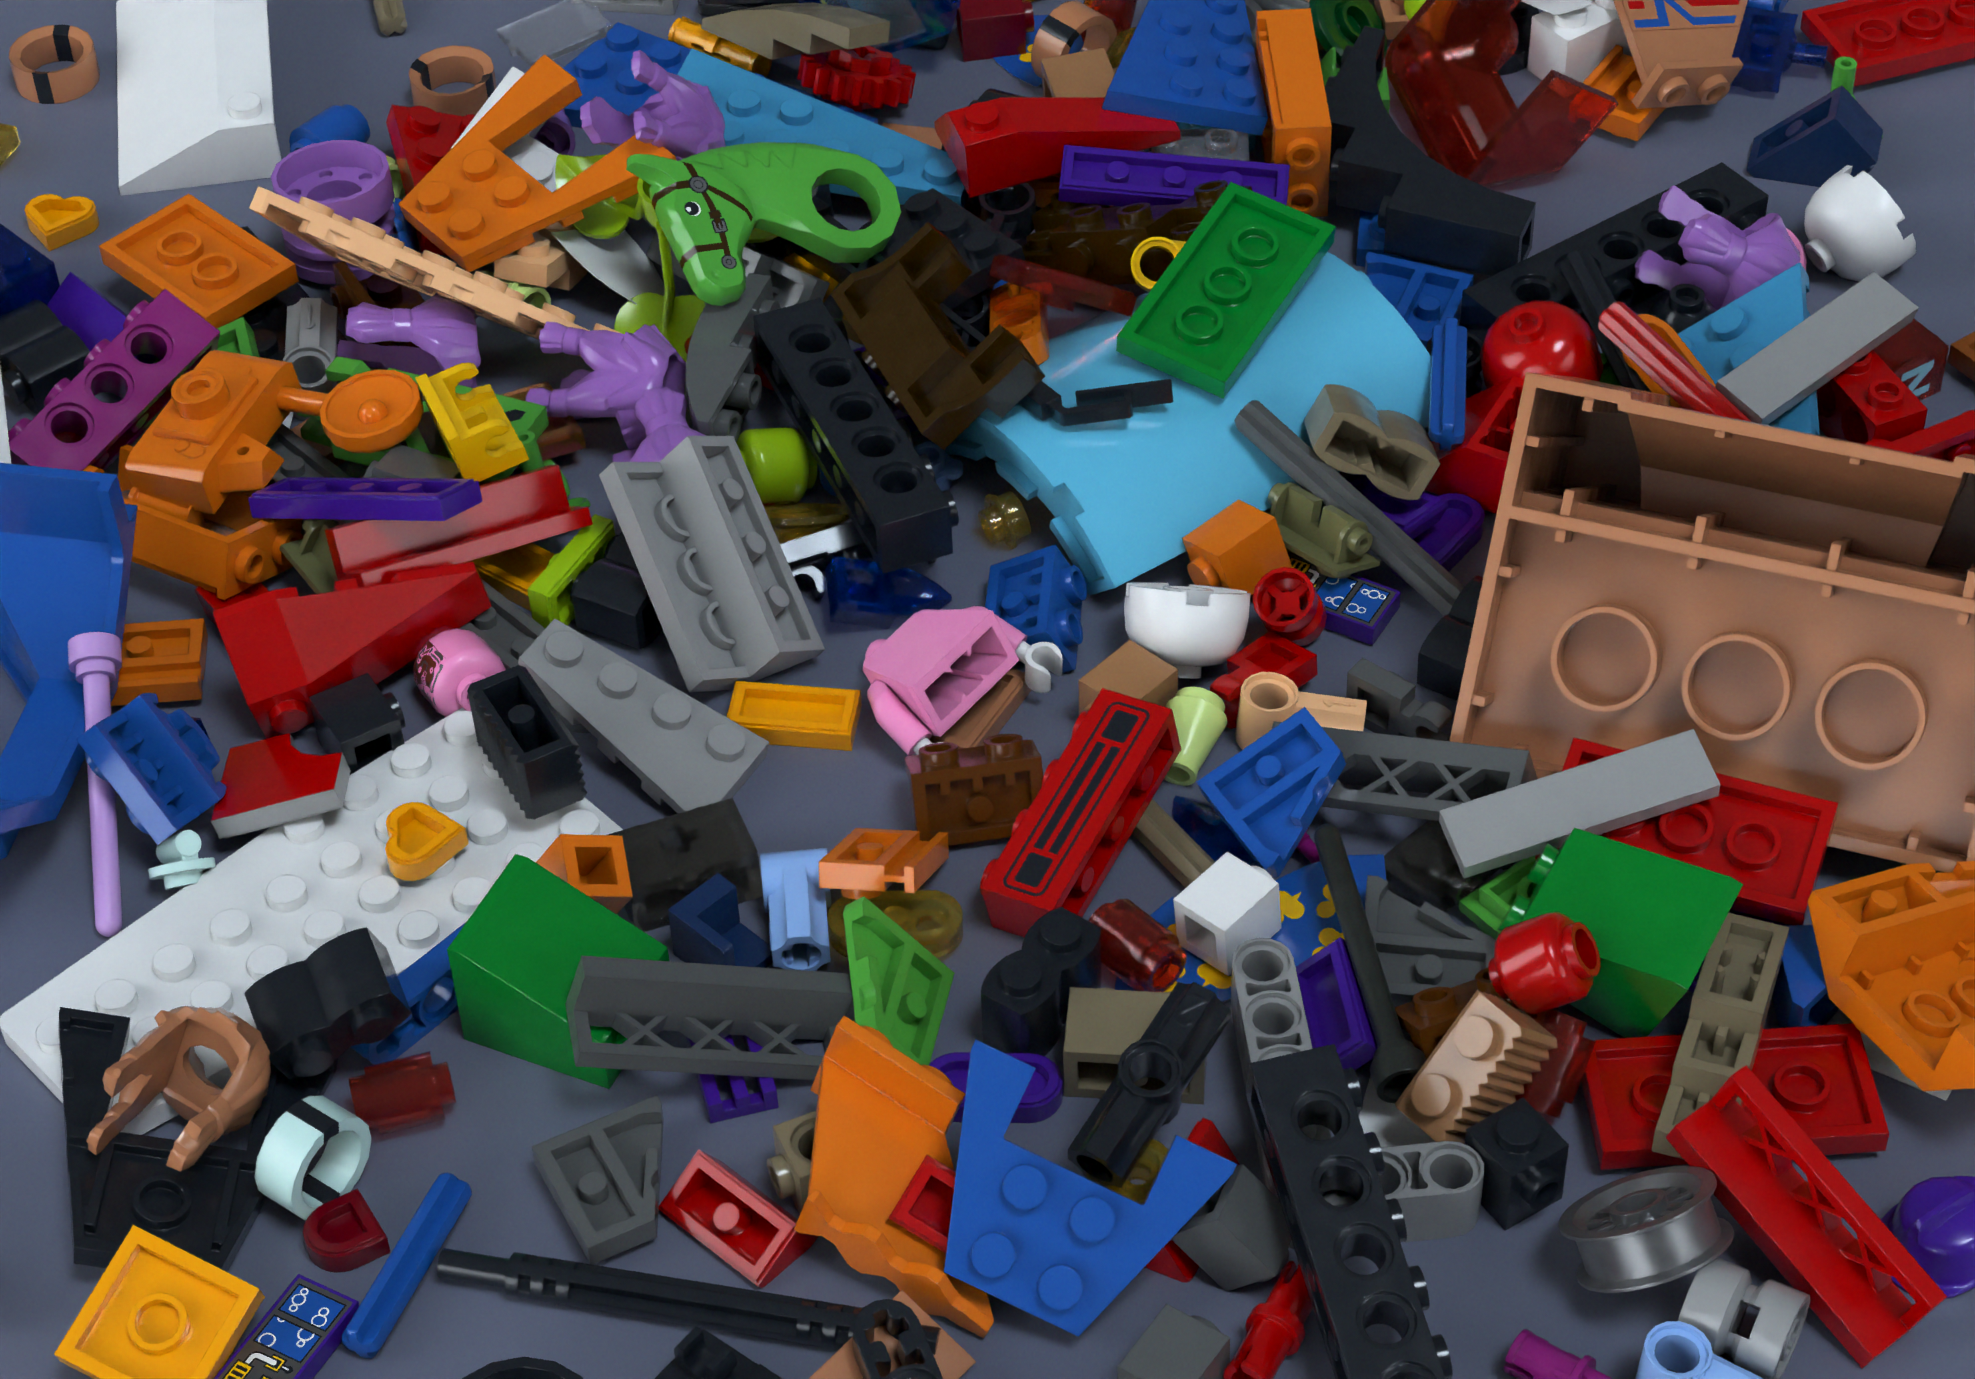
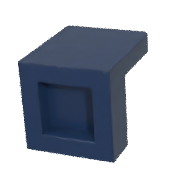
(709, 929)

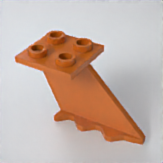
(870, 1136)

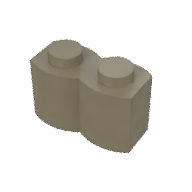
(1363, 440)

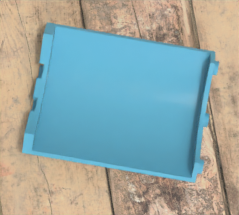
(1146, 481)

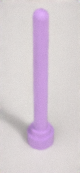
(95, 661)

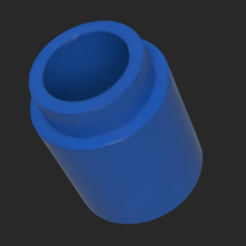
(333, 123)

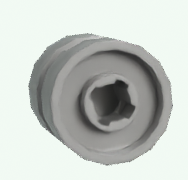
(1718, 1307)

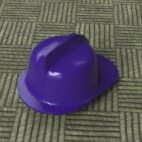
(1939, 1230)

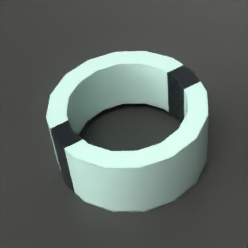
(295, 1142)

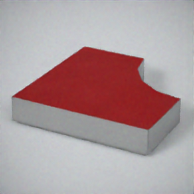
(277, 785)

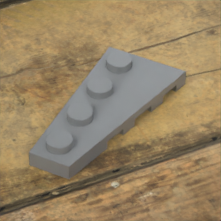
(660, 733)

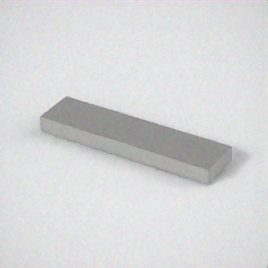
(1817, 349)
(1585, 797)

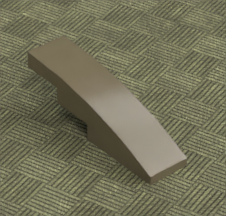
(798, 28)
(1723, 1018)

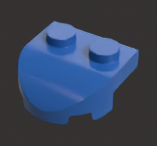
(155, 765)

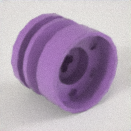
(345, 177)

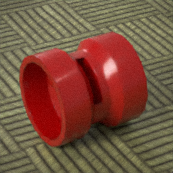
(1280, 596)

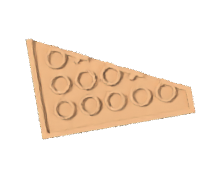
(428, 273)

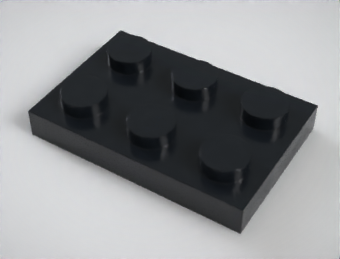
(969, 234)

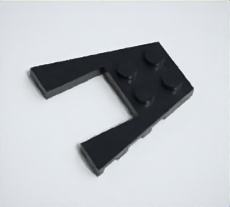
(128, 1183)

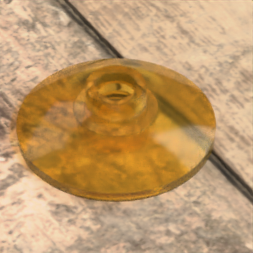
(803, 519)

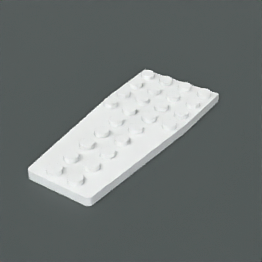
(294, 894)

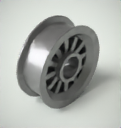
(1646, 1229)

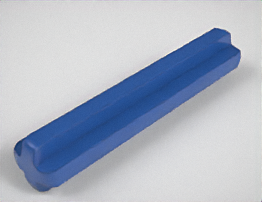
(1448, 384)
(406, 1265)

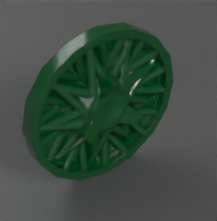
(1341, 22)

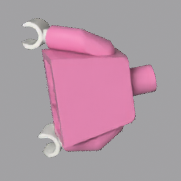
(943, 666)

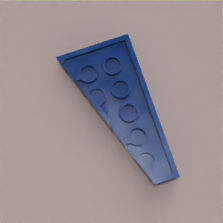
(1192, 67)

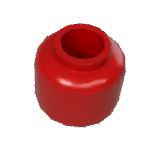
(1544, 962)

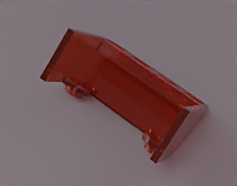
(1460, 108)

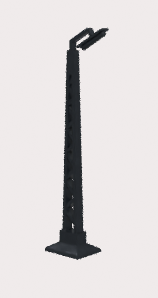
(1042, 401)

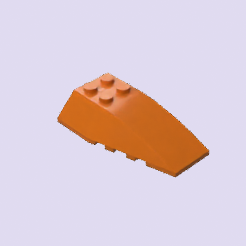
(1904, 966)

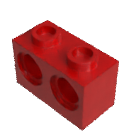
(1868, 404)

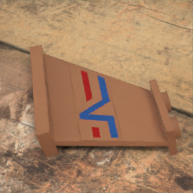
(1682, 49)

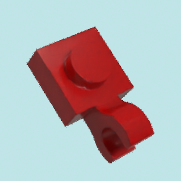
(1265, 654)

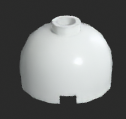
(1855, 228)
(1186, 624)

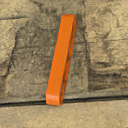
(1023, 316)

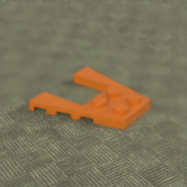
(485, 204)

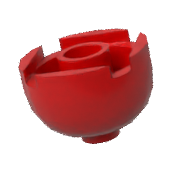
(1540, 340)

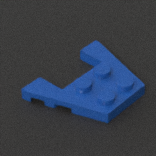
(1044, 1231)

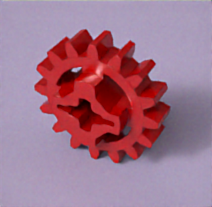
(857, 77)

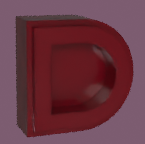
(344, 1234)

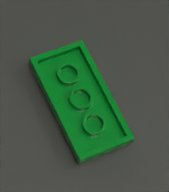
(1226, 289)

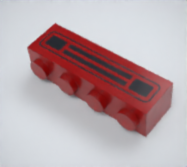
(1082, 812)

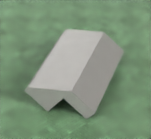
(712, 564)

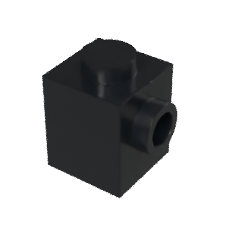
(357, 721)
(1521, 1162)

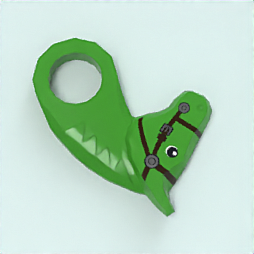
(722, 194)

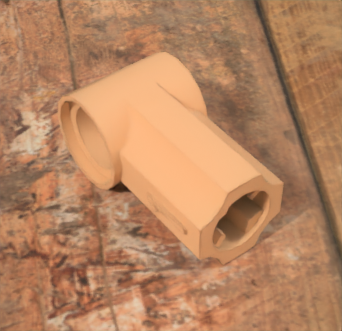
(1275, 698)

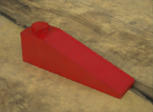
(1025, 137)
(303, 645)

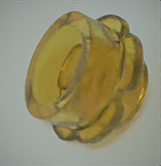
(1004, 519)

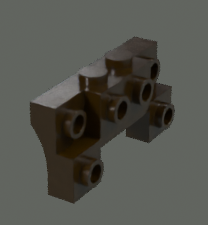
(1101, 239)
(919, 349)

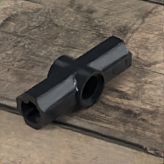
(1131, 1116)

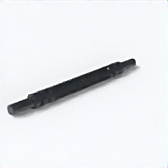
(661, 1297)

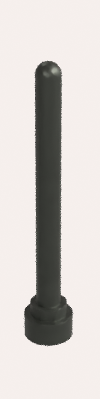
(1395, 1059)

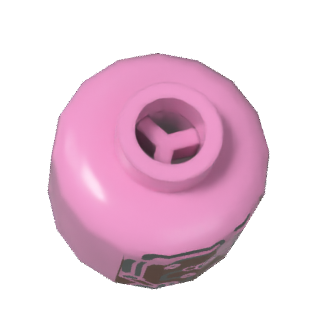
(450, 665)

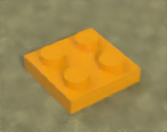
(159, 1315)

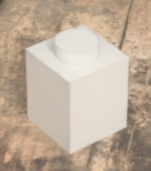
(1226, 909)

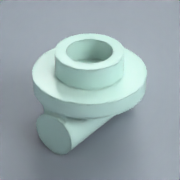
(180, 861)

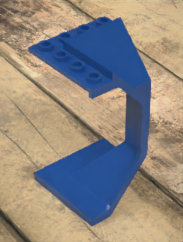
(60, 577)

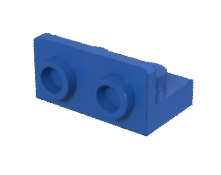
(1041, 599)

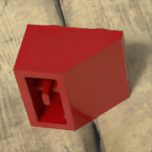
(1480, 462)

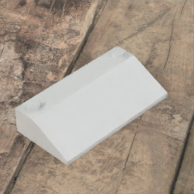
(193, 94)

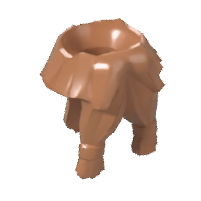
(168, 1065)

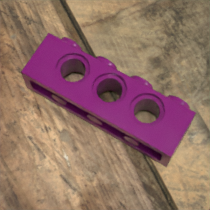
(156, 328)

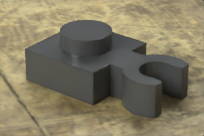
(1393, 704)

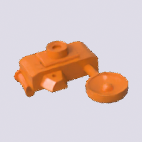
(230, 407)

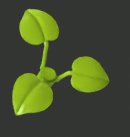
(607, 219)

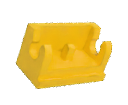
(471, 423)

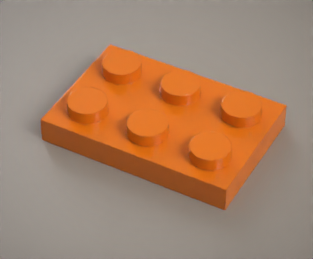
(200, 261)

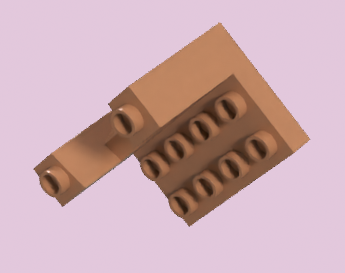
(1740, 586)

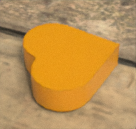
(61, 220)
(421, 840)

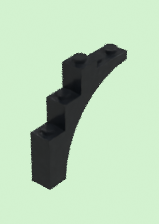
(1418, 201)

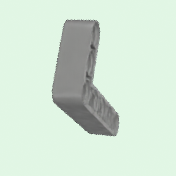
(1432, 1181)

